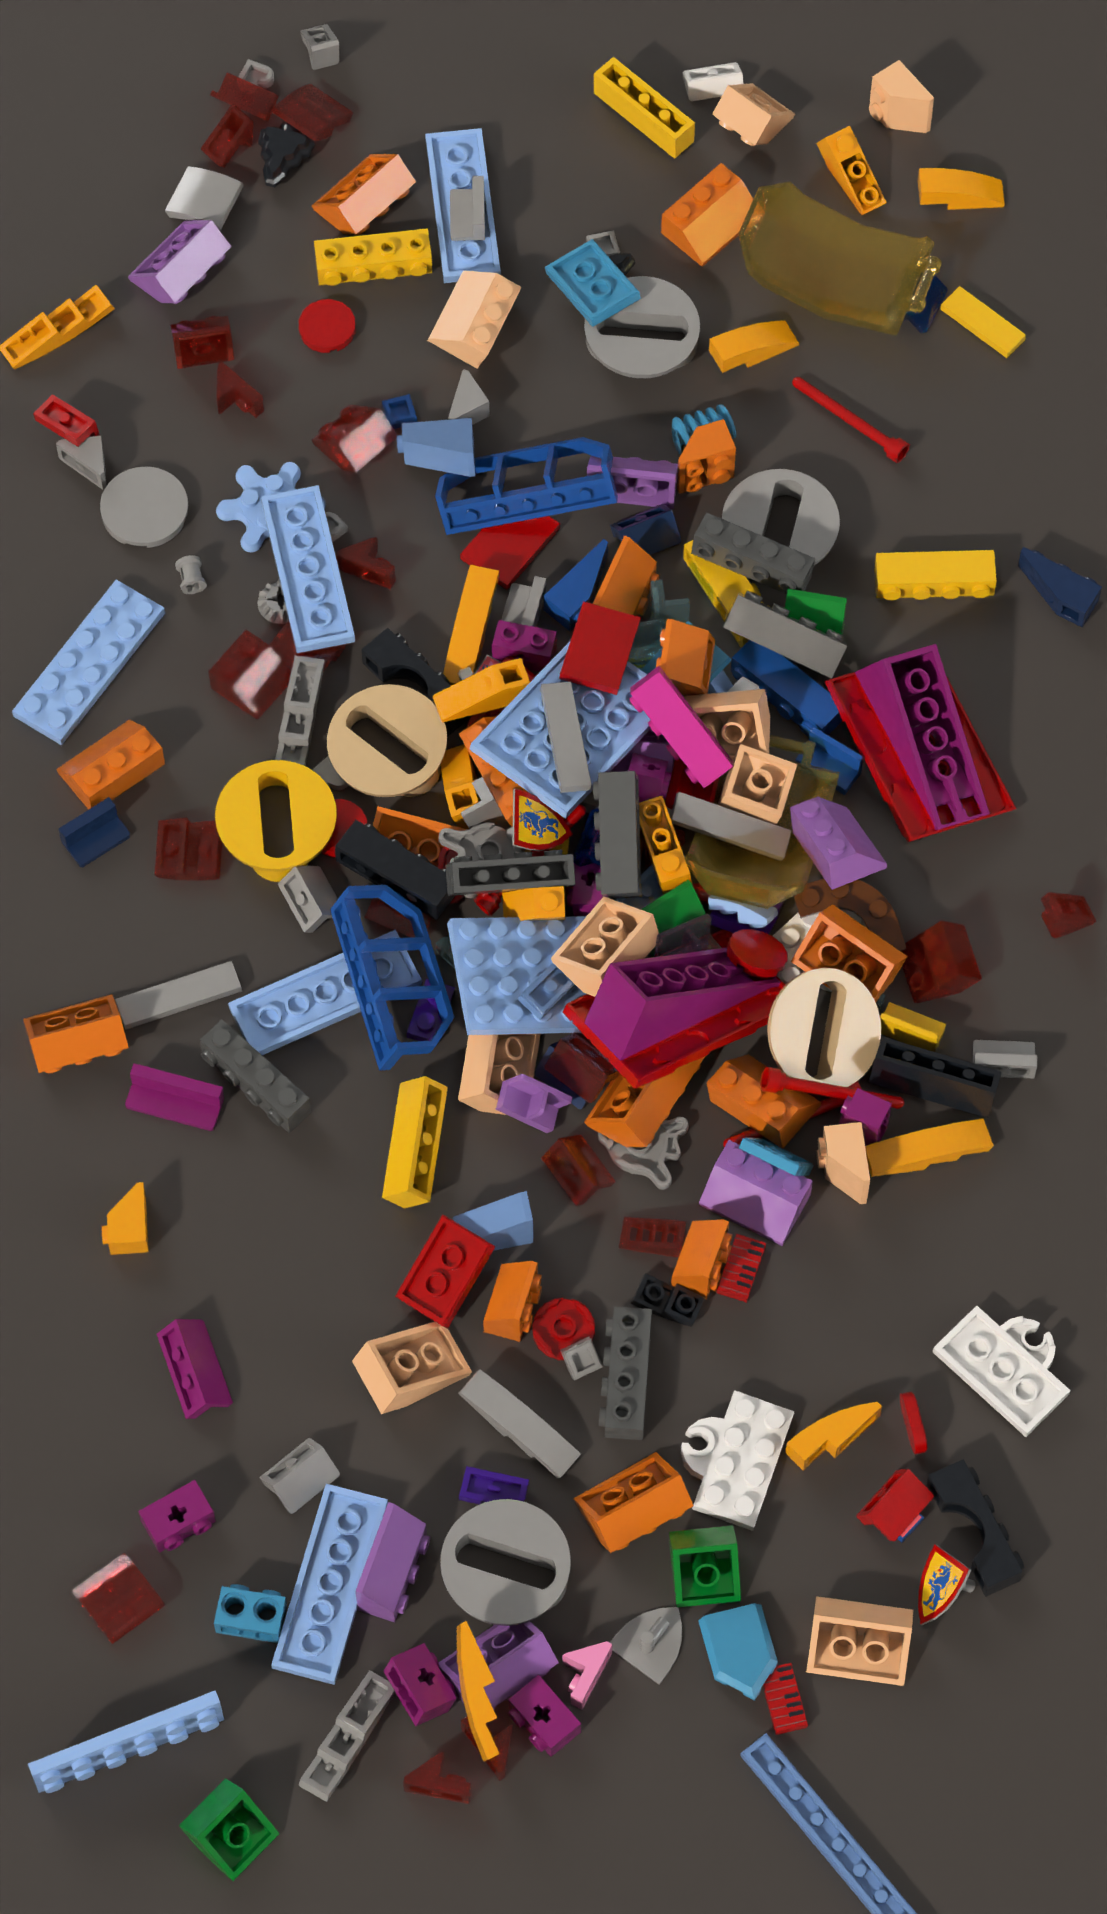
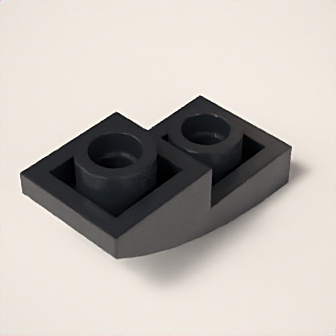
(668, 1301)

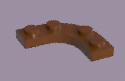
(857, 898)

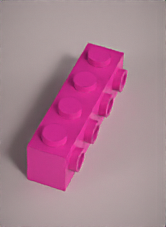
(681, 727)

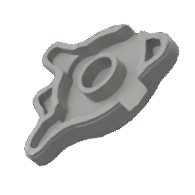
(479, 841)
(651, 1159)

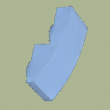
(747, 914)

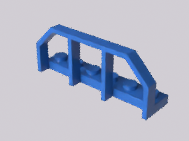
(532, 501)
(364, 975)

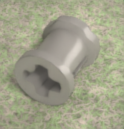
(190, 574)

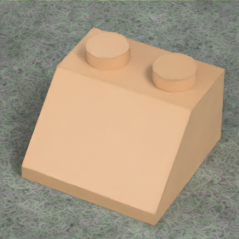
(900, 100)
(751, 113)
(757, 784)
(845, 1159)

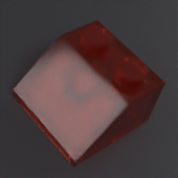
(202, 341)
(250, 674)

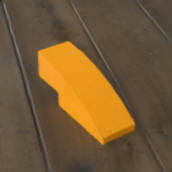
(959, 189)
(751, 344)
(832, 1433)

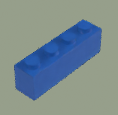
(787, 688)

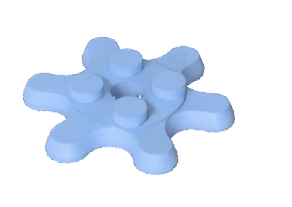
(249, 507)

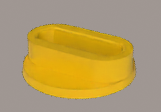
(240, 817)

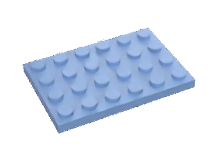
(520, 741)
(498, 962)

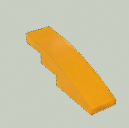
(53, 330)
(471, 622)
(928, 1146)
(473, 1677)

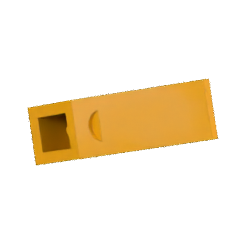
(851, 170)
(483, 691)
(457, 777)
(663, 844)

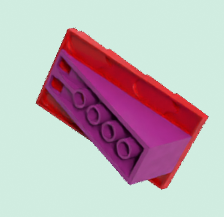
(919, 744)
(672, 1010)

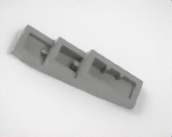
(300, 709)
(519, 1423)
(347, 1736)

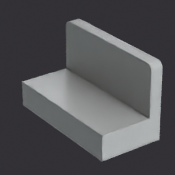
(467, 212)
(525, 602)
(486, 810)
(308, 896)
(1012, 1058)
(300, 1475)

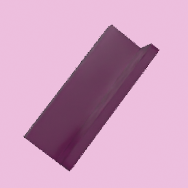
(174, 1097)
(193, 1366)

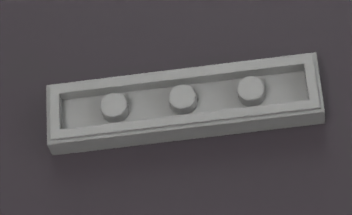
(565, 737)
(730, 826)
(178, 995)

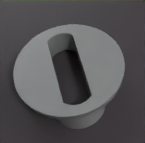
(659, 309)
(817, 516)
(514, 1531)

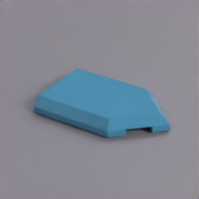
(739, 1648)

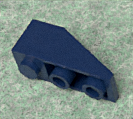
(1063, 590)

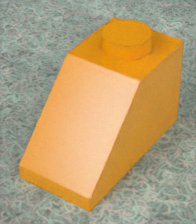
(535, 903)
(127, 1223)

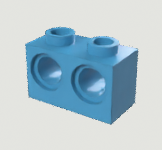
(247, 1623)

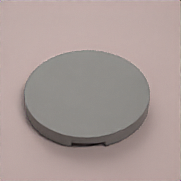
(144, 506)

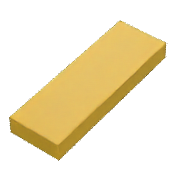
(983, 322)

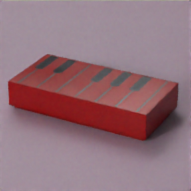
(741, 1268)
(784, 1700)

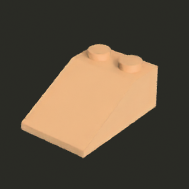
(410, 1365)

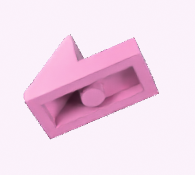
(590, 1663)

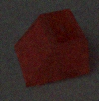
(355, 436)
(940, 962)

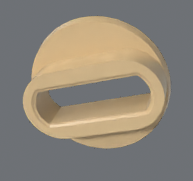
(406, 717)
(850, 1030)

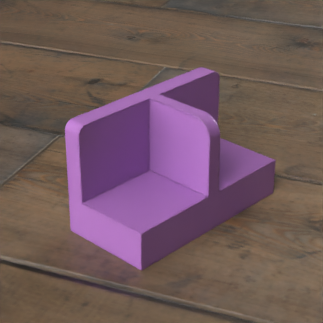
(531, 1102)

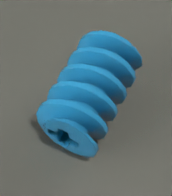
(683, 430)

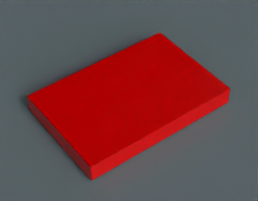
(510, 547)
(600, 648)
(445, 1271)

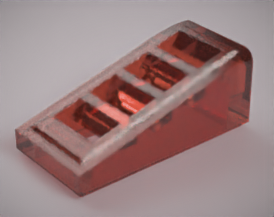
(663, 1225)

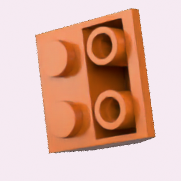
(706, 458)
(686, 656)
(702, 1256)
(512, 1300)

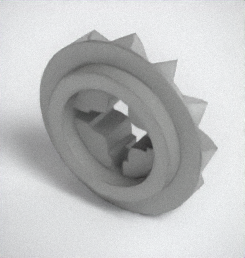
(269, 606)

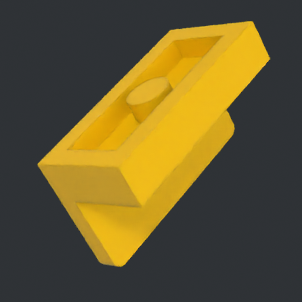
(911, 1027)

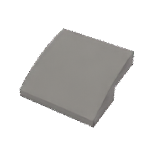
(204, 196)

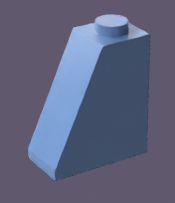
(439, 445)
(502, 1222)

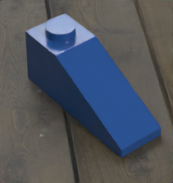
(578, 585)

